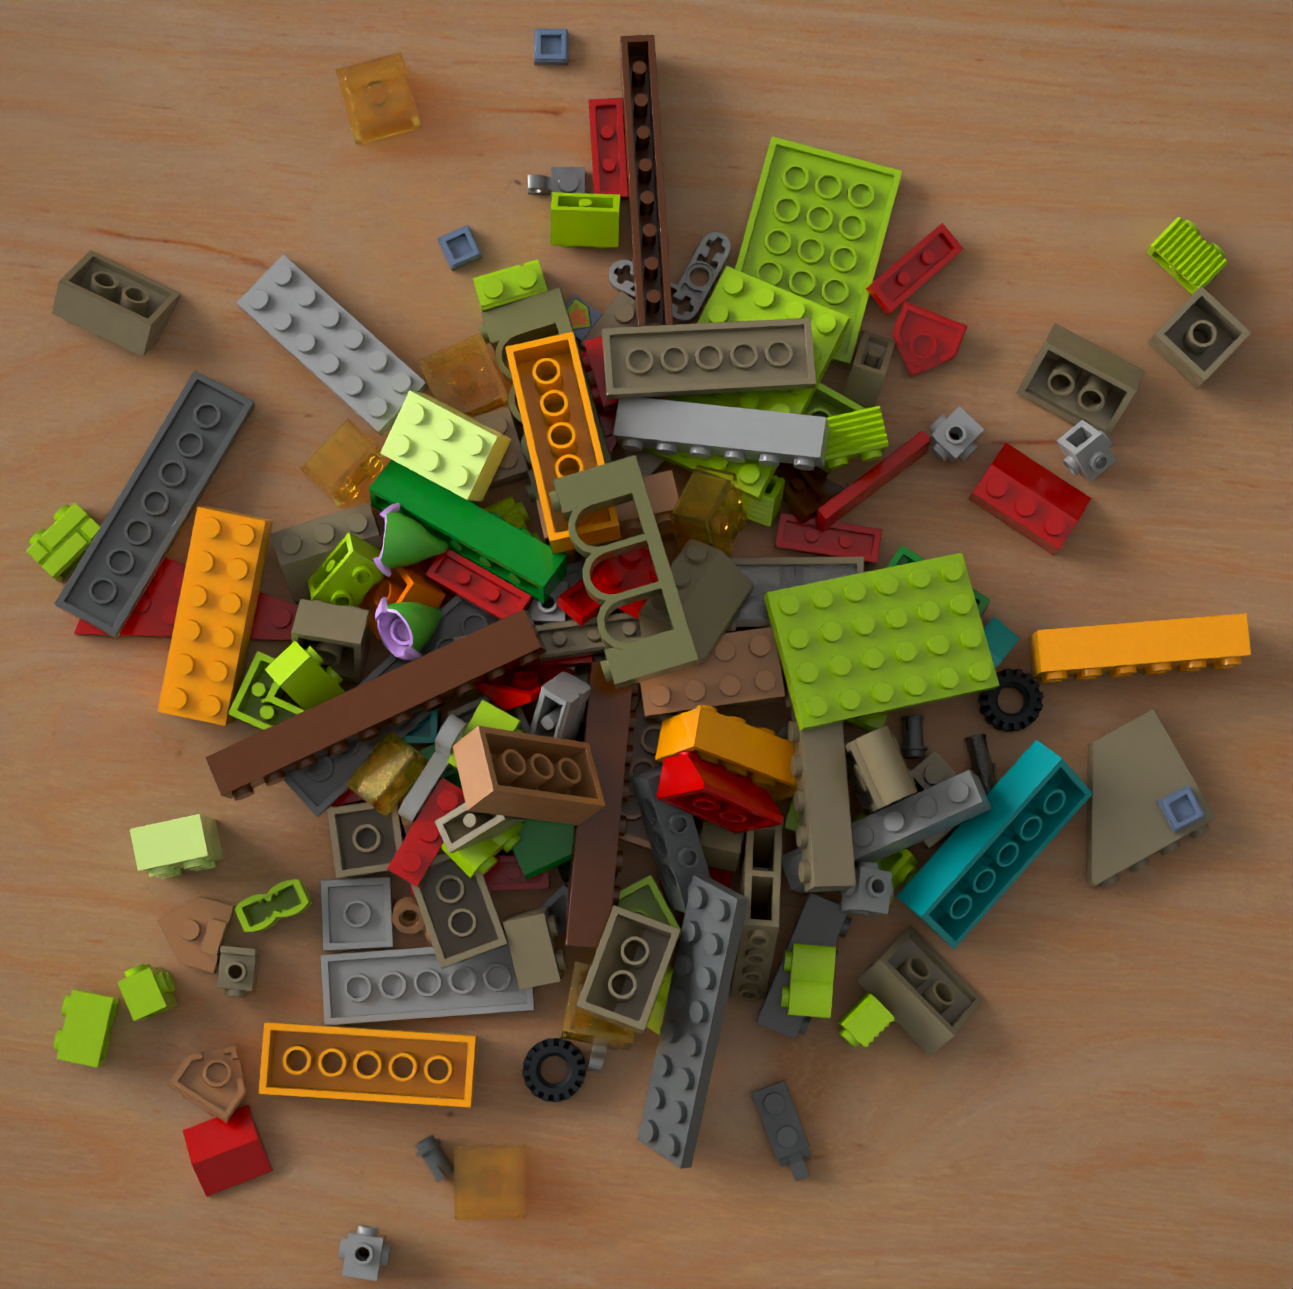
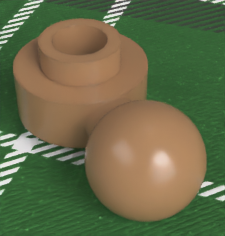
(407, 922)

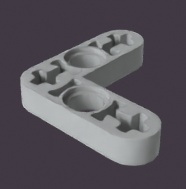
(685, 289)
(435, 769)

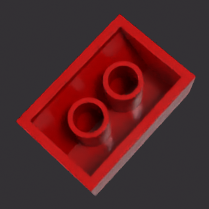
(1030, 499)
(716, 794)

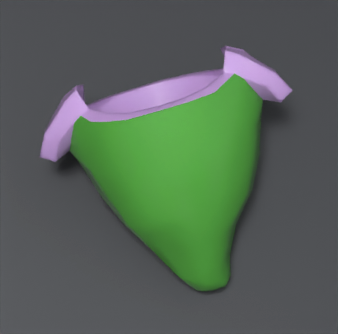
(405, 541)
(406, 627)

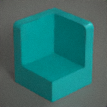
(426, 732)

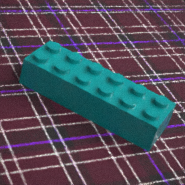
(996, 846)

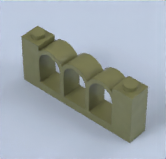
(524, 322)
(600, 489)

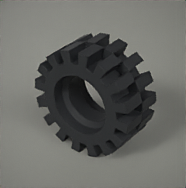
(1031, 707)
(544, 1089)

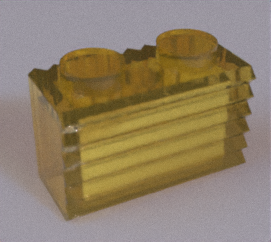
(387, 773)

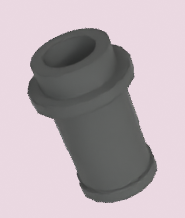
(913, 737)
(433, 1156)

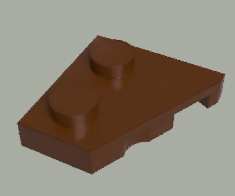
(806, 490)

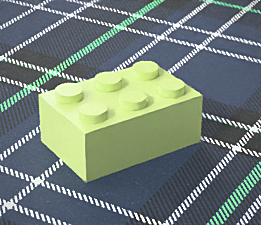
(445, 446)
(177, 844)

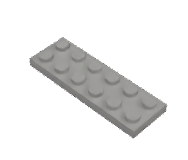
(331, 344)
(413, 986)

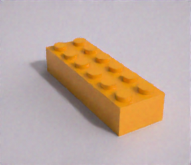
(559, 430)
(215, 615)
(1139, 646)
(368, 1064)

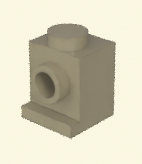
(248, 960)

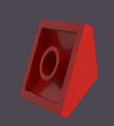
(519, 686)
(227, 1152)

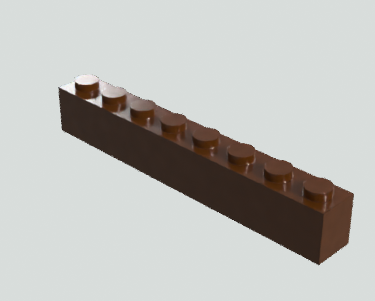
(596, 840)

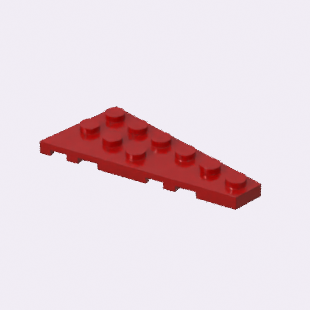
(159, 604)

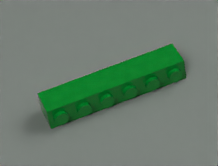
(472, 531)

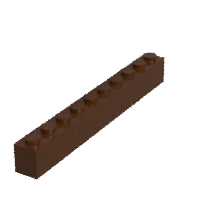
(645, 181)
(376, 705)

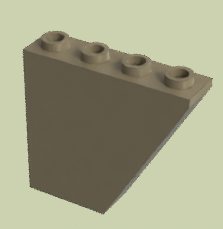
(1127, 777)
(761, 885)

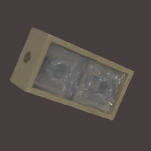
(783, 573)

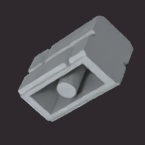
(560, 707)

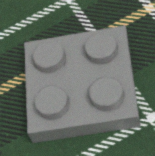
(357, 913)

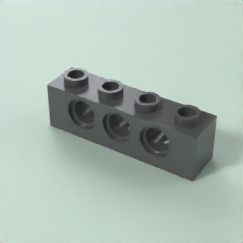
(672, 839)

